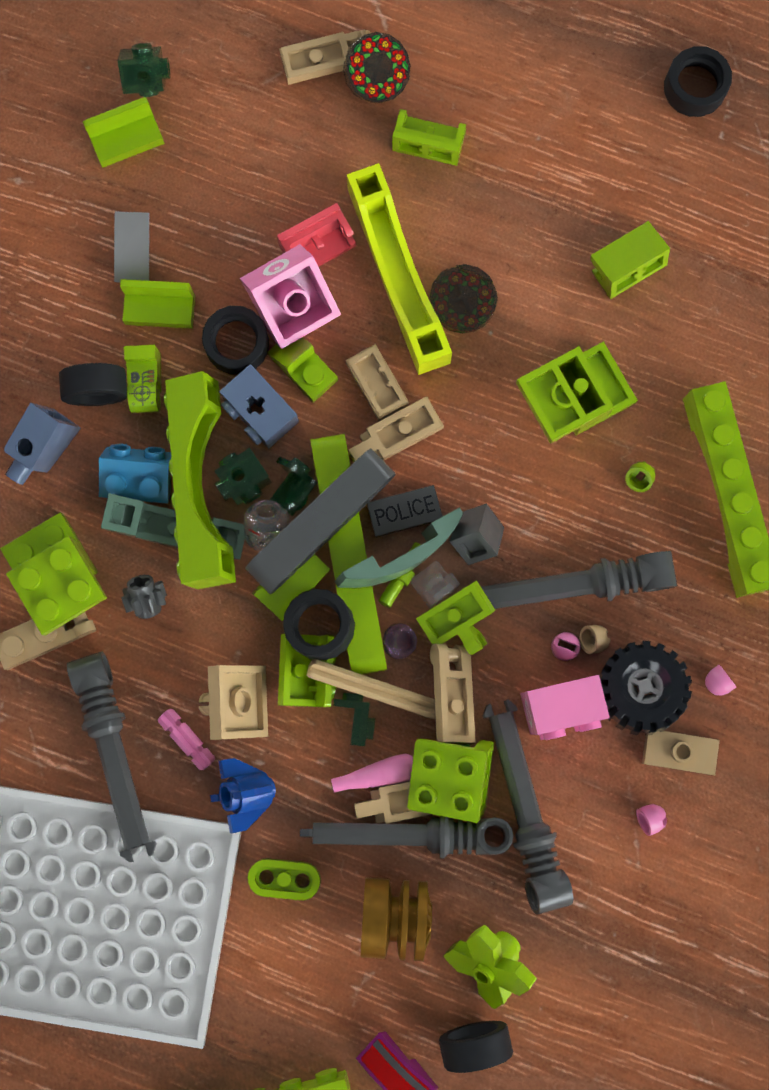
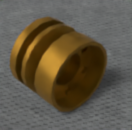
(395, 919)

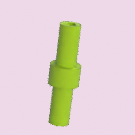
(396, 585)

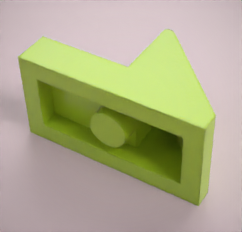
(304, 368)

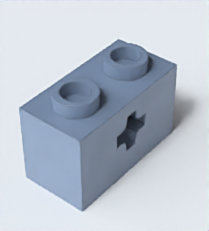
(252, 388)

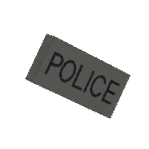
(404, 511)

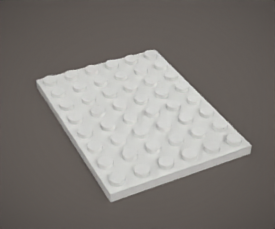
(107, 937)

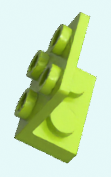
(450, 779)

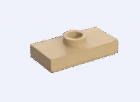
(377, 382)
(681, 752)

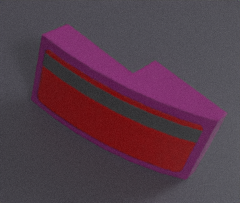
(391, 1067)

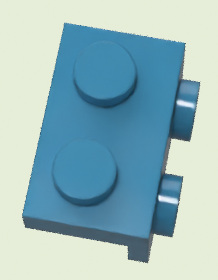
(135, 473)

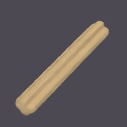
(371, 688)

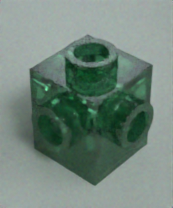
(143, 70)
(240, 465)

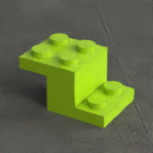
(576, 391)
(52, 574)

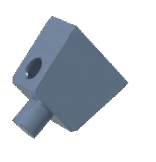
(38, 441)

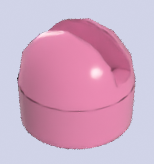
(561, 652)
(719, 682)
(651, 818)

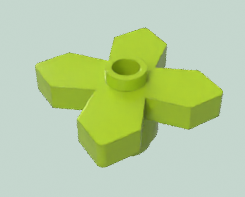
(493, 964)

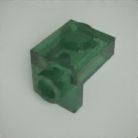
(296, 486)
(363, 726)

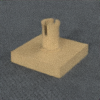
(236, 702)

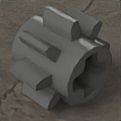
(144, 596)

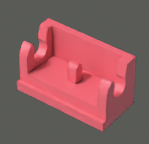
(322, 235)

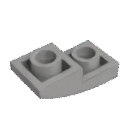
(131, 246)

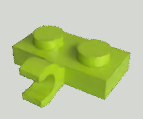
(457, 617)

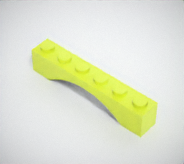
(395, 265)

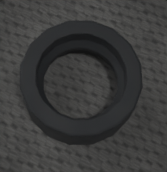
(704, 58)
(228, 315)
(93, 384)
(302, 603)
(475, 1046)

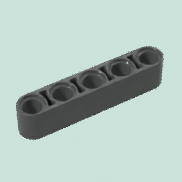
(320, 521)

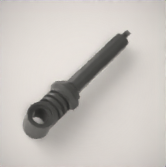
(604, 579)
(92, 679)
(439, 835)
(547, 886)

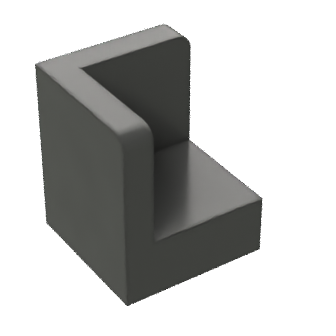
(477, 534)

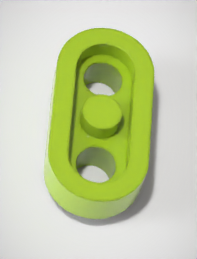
(284, 881)

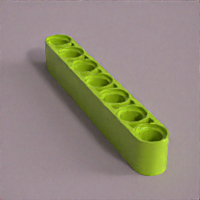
(346, 550)

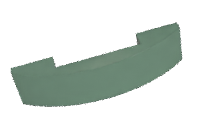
(157, 523)
(369, 573)

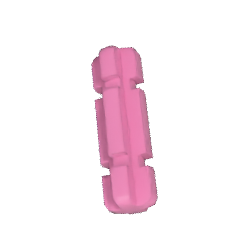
(186, 739)

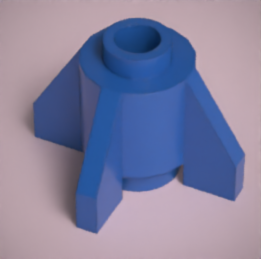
(245, 793)

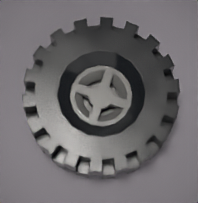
(653, 673)

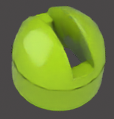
(646, 482)

